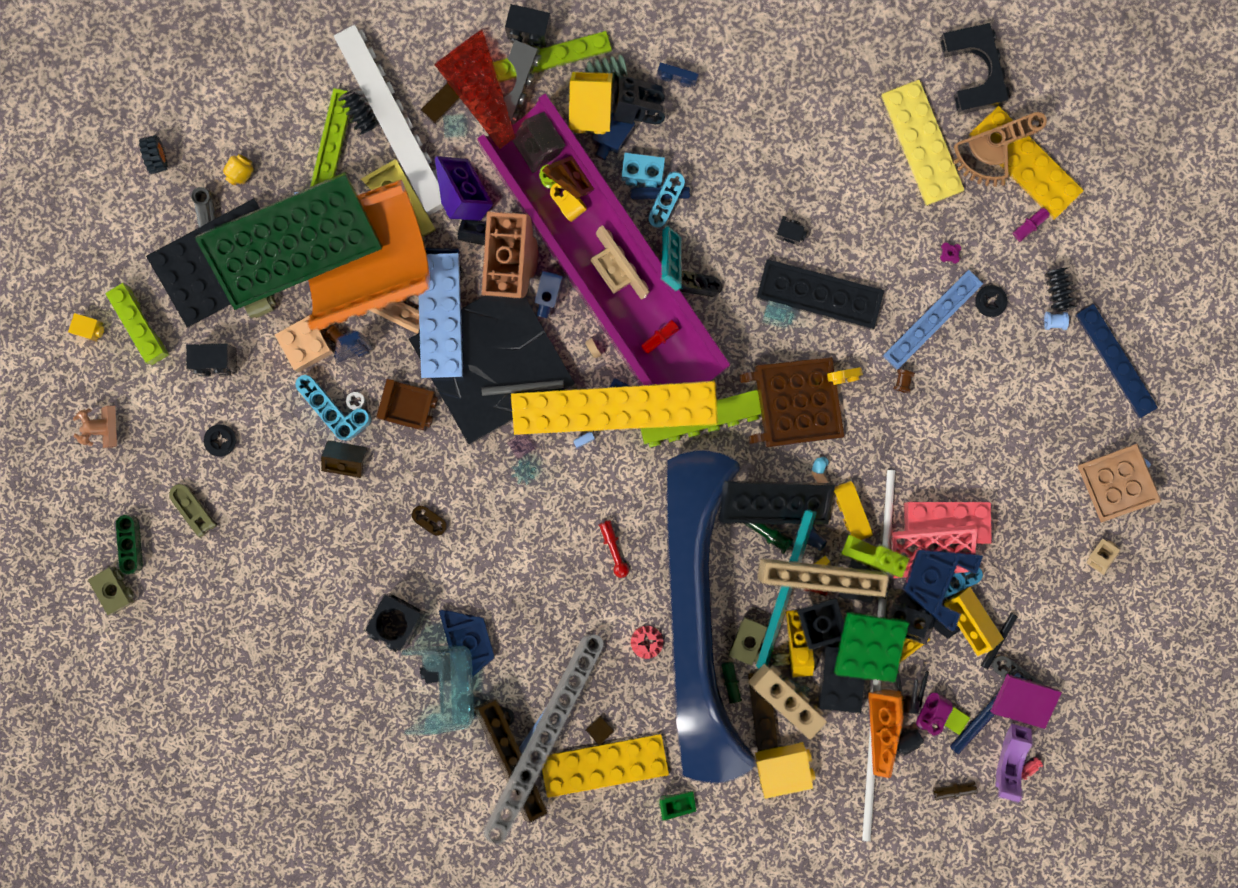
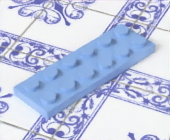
(441, 319)

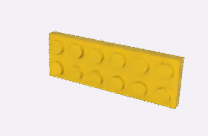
(1033, 168)
(604, 765)

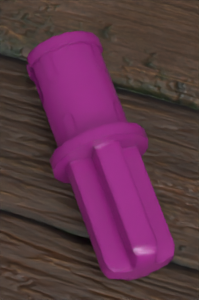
(1031, 224)

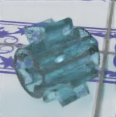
(525, 478)

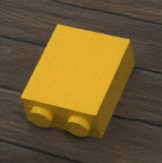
(784, 770)

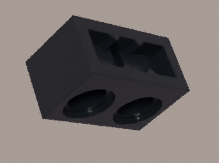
(914, 617)

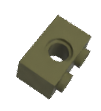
(101, 585)
(738, 649)

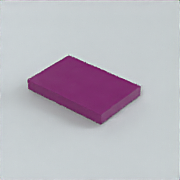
(1026, 701)

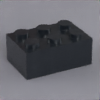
(835, 690)

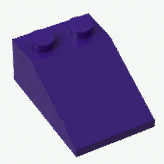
(461, 189)

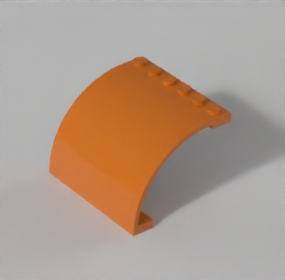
(382, 276)

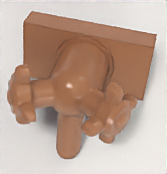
(104, 427)

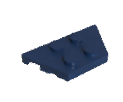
(469, 632)

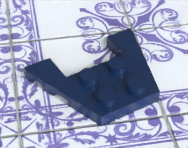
(930, 579)

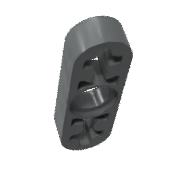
(1008, 663)

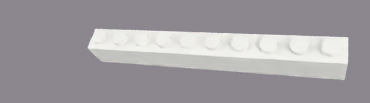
(390, 117)

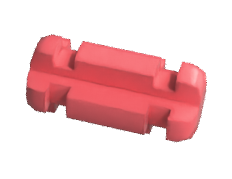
(1031, 768)

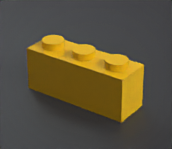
(974, 621)

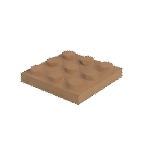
(1119, 483)

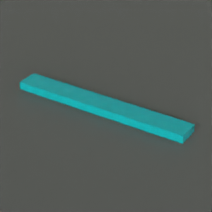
(785, 591)

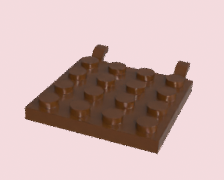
(796, 402)

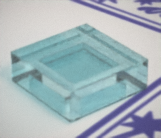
(454, 126)

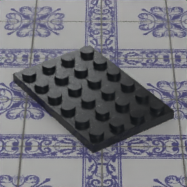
(188, 274)

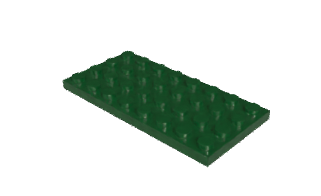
(289, 241)

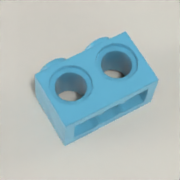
(643, 164)

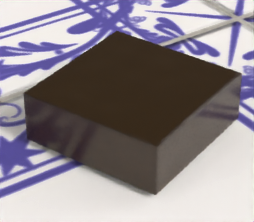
(599, 730)

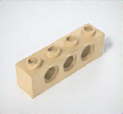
(807, 724)

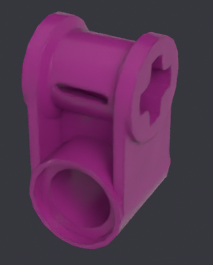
(936, 712)

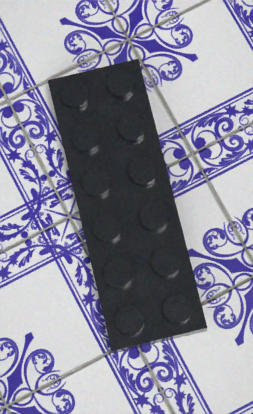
(820, 294)
(774, 502)

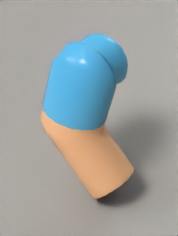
(819, 468)

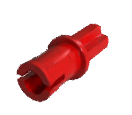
(660, 336)

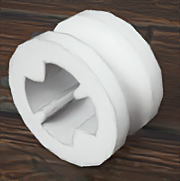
(357, 395)

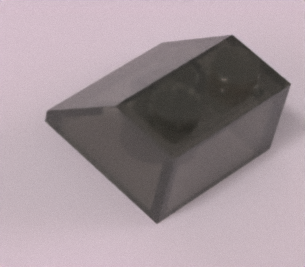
(538, 141)

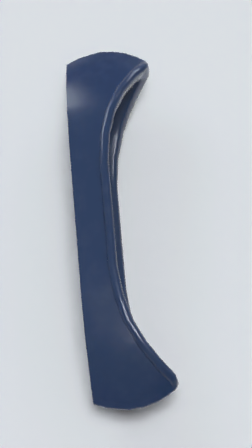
(707, 739)

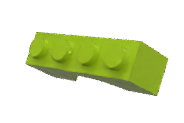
(131, 316)

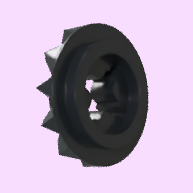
(991, 291)
(213, 433)

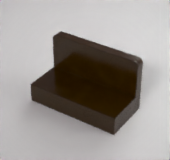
(343, 459)

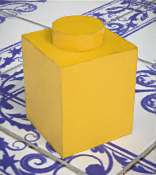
(86, 327)

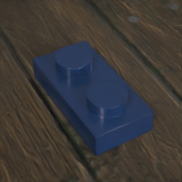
(671, 73)

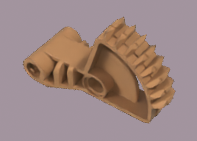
(997, 153)

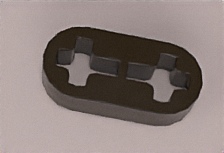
(426, 524)

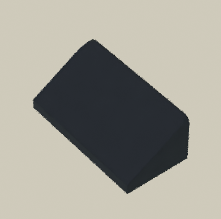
(472, 231)

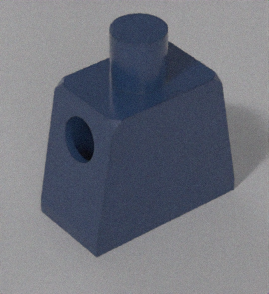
(612, 140)
(548, 283)

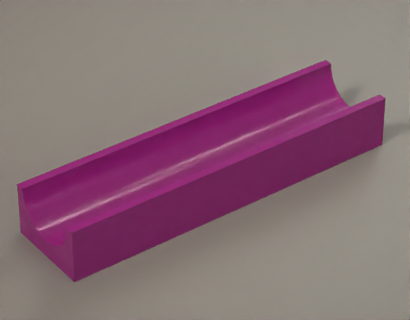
(623, 316)

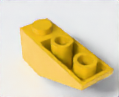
(801, 658)

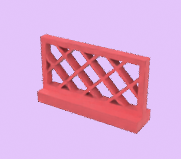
(934, 534)

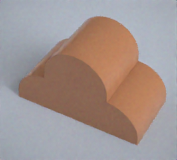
(509, 255)

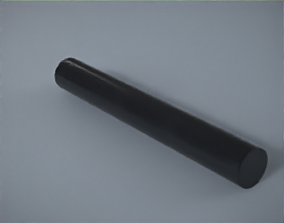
(1004, 632)

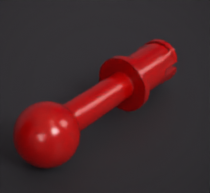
(620, 569)

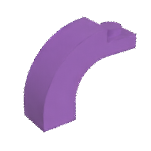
(1011, 761)

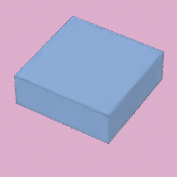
(583, 440)

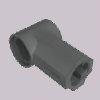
(204, 210)

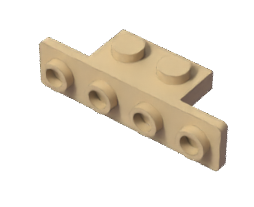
(614, 266)

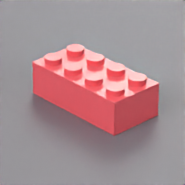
(949, 514)

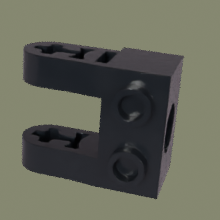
(631, 101)

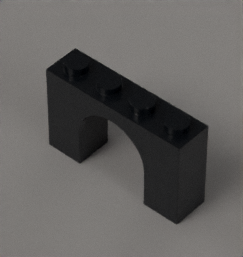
(981, 42)

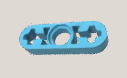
(664, 215)

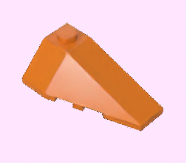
(885, 728)

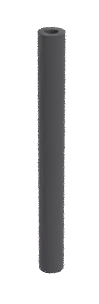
(522, 387)

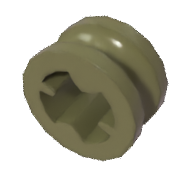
(781, 659)

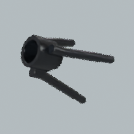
(912, 702)

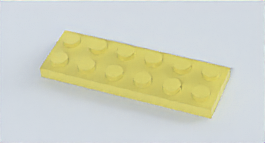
(922, 142)

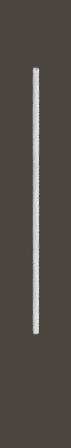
(870, 779)

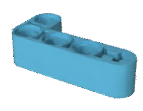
(328, 406)

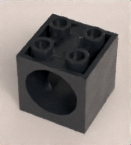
(412, 616)

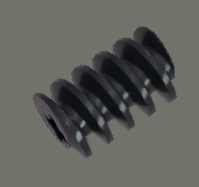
(359, 110)
(1060, 289)

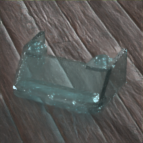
(455, 688)

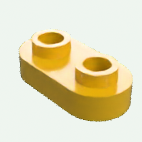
(849, 374)

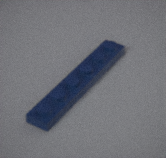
(1116, 361)

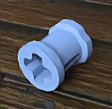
(1056, 321)

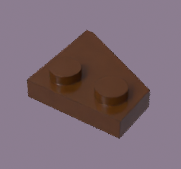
(569, 176)

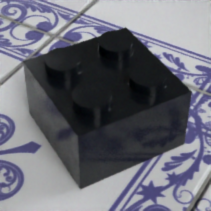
(528, 26)
(211, 358)

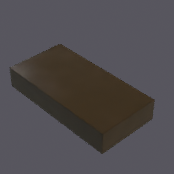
(440, 104)

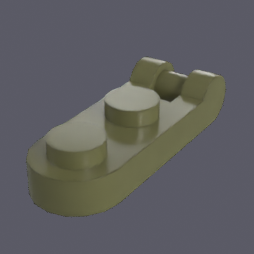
(191, 509)

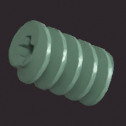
(618, 67)

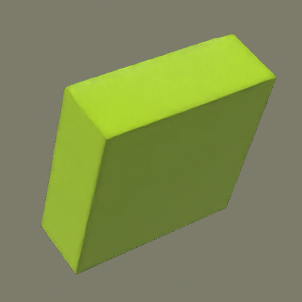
(957, 721)

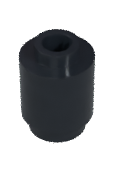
(909, 742)

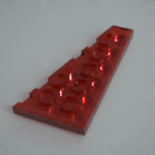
(476, 83)

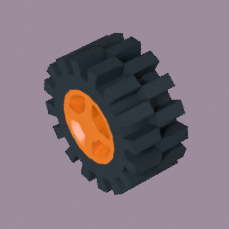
(153, 154)

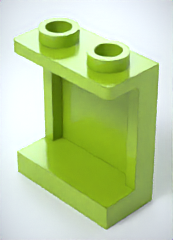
(877, 558)

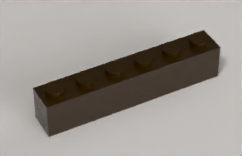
(508, 754)

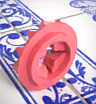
(652, 634)

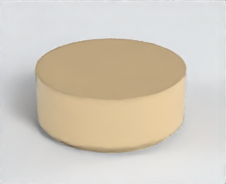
(593, 348)

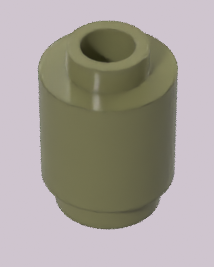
(261, 307)

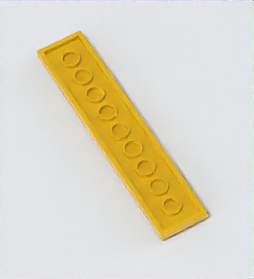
(615, 408)

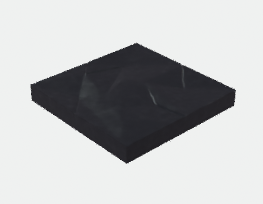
(499, 348)

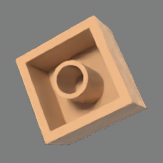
(302, 345)

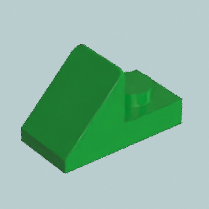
(677, 805)

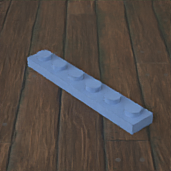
(932, 319)

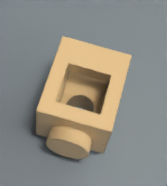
(1098, 562)

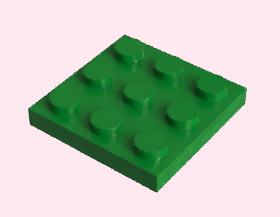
(871, 647)

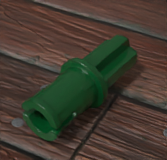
(731, 682)

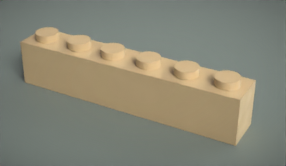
(822, 577)

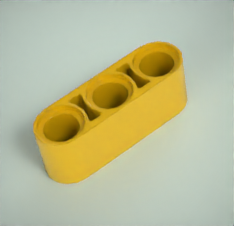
(853, 512)

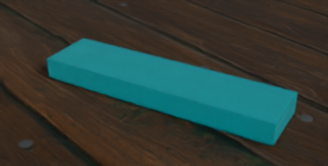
(671, 258)

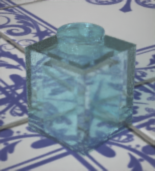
(777, 315)

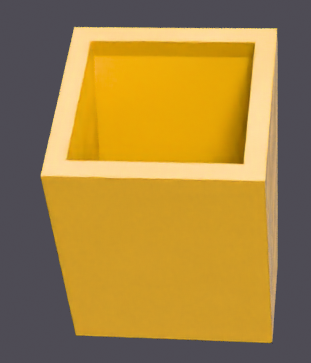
(590, 102)

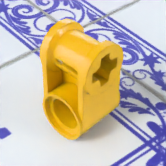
(568, 203)

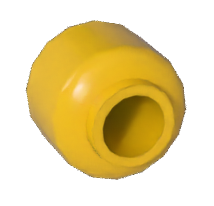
(238, 169)

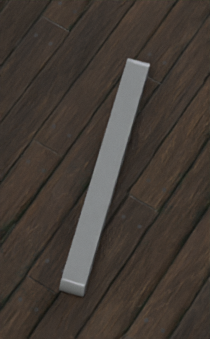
(535, 743)

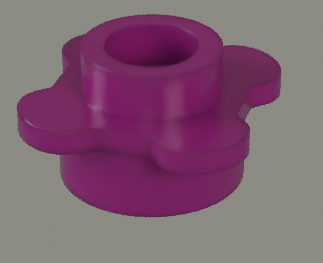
(954, 258)

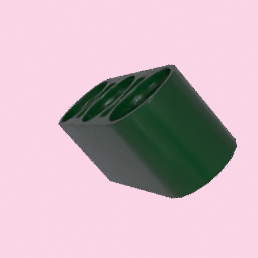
(123, 536)

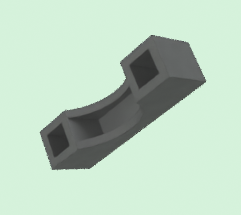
(523, 59)

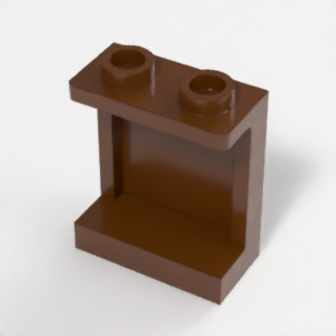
(407, 405)

